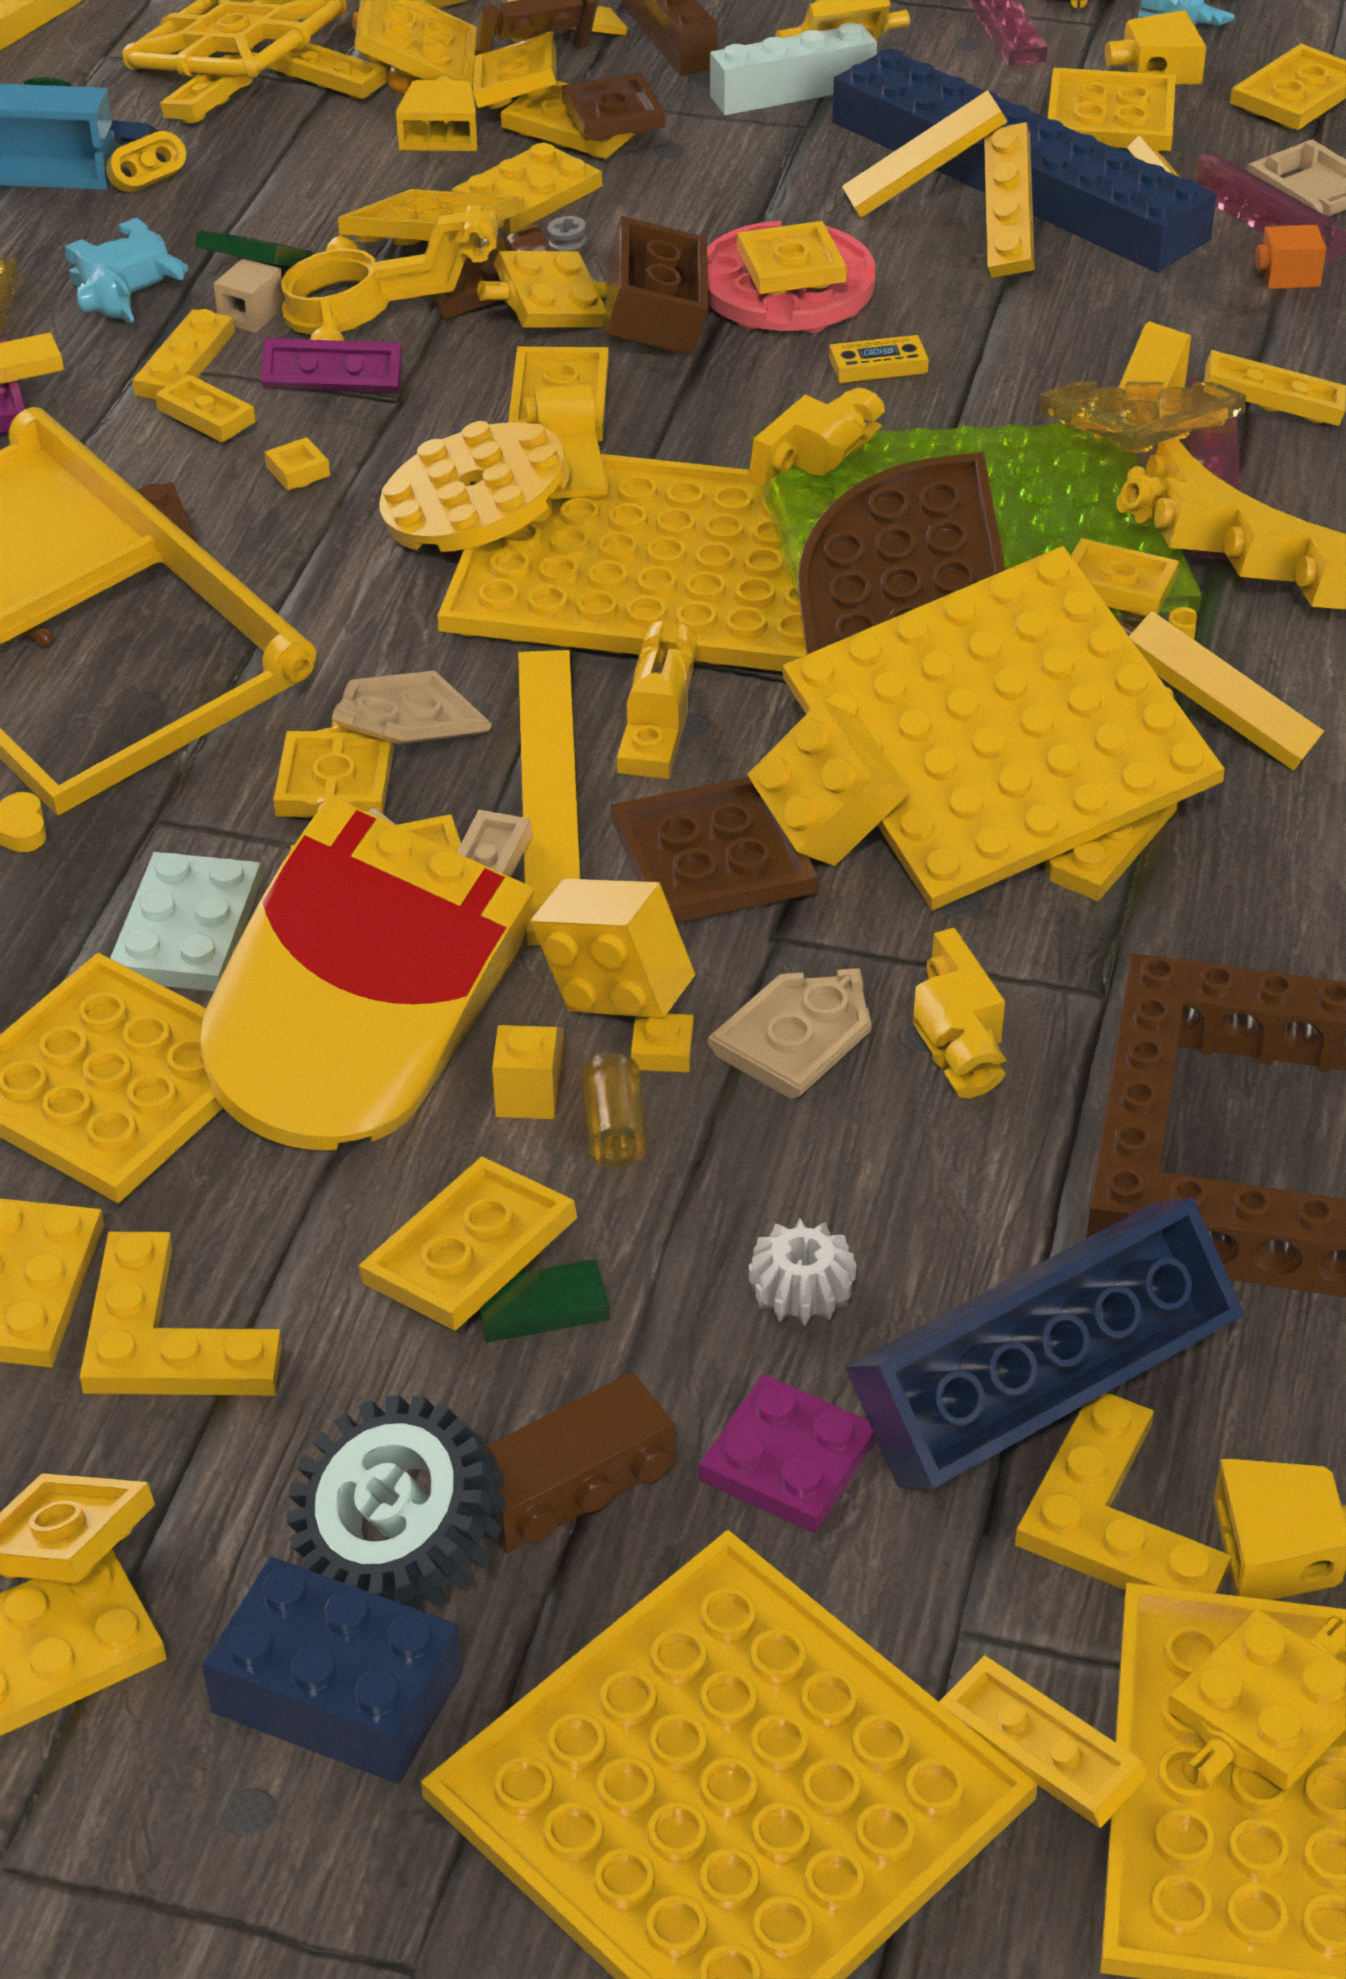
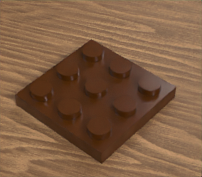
(712, 849)

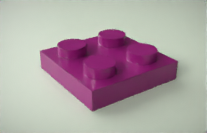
(788, 1453)

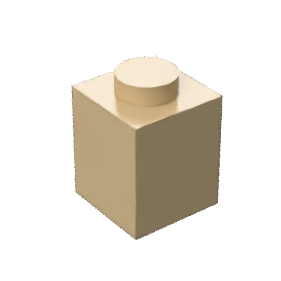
(249, 294)

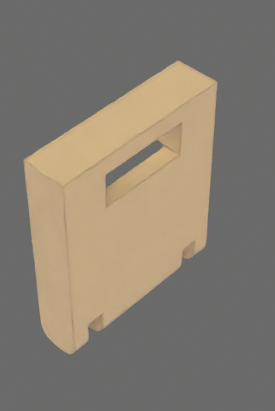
(1318, 185)

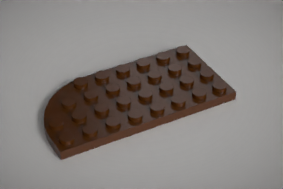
(897, 546)

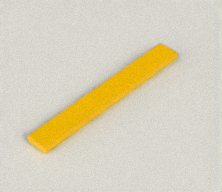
(547, 774)

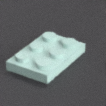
(187, 919)

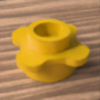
(1140, 495)

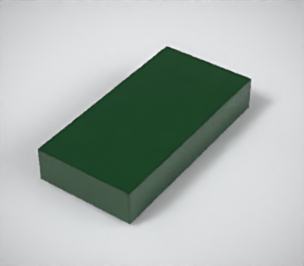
(546, 1301)

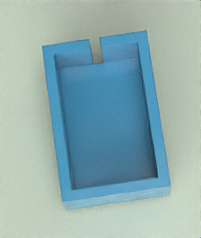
(55, 136)

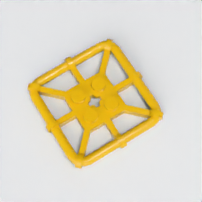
(232, 28)

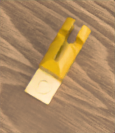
(815, 435)
(657, 704)
(961, 1017)

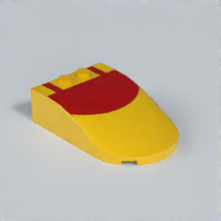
(356, 980)

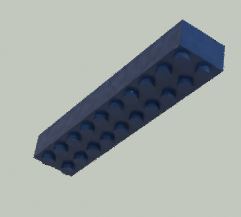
(1075, 178)

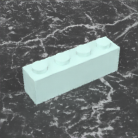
(786, 68)

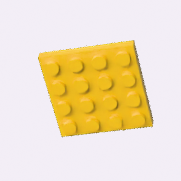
(105, 1077)

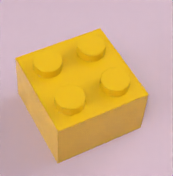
(828, 783)
(613, 947)

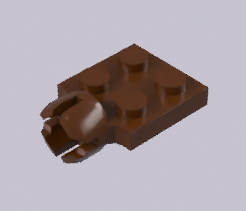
(465, 294)

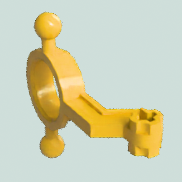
(383, 280)

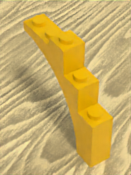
(1258, 540)

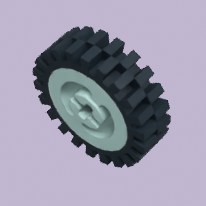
(366, 1478)

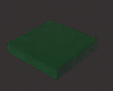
(251, 248)

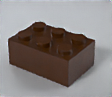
(656, 286)

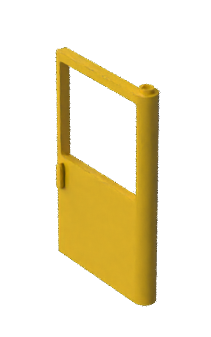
(81, 529)

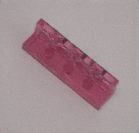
(1261, 203)

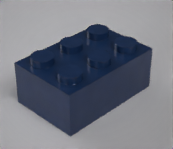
(333, 1669)

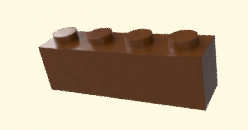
(679, 31)

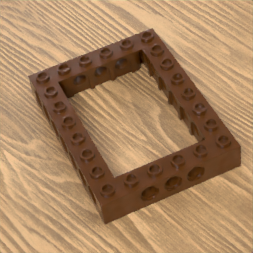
(1266, 1015)

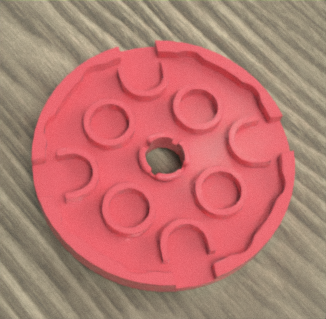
(805, 309)

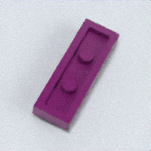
(331, 365)

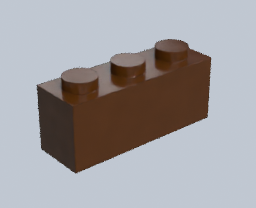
(580, 1459)

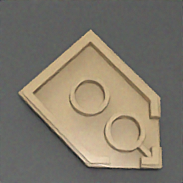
(408, 709)
(795, 1029)

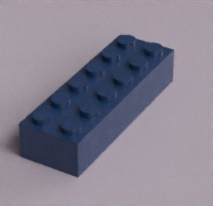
(1044, 1343)

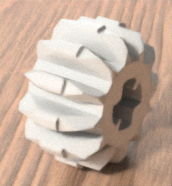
(802, 1272)

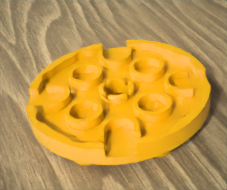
(513, 476)

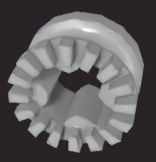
(567, 234)

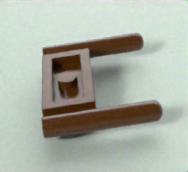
(529, 17)

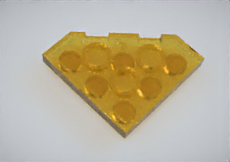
(1143, 411)

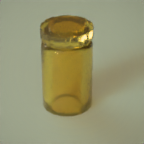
(614, 1110)

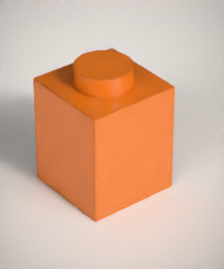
(1291, 256)

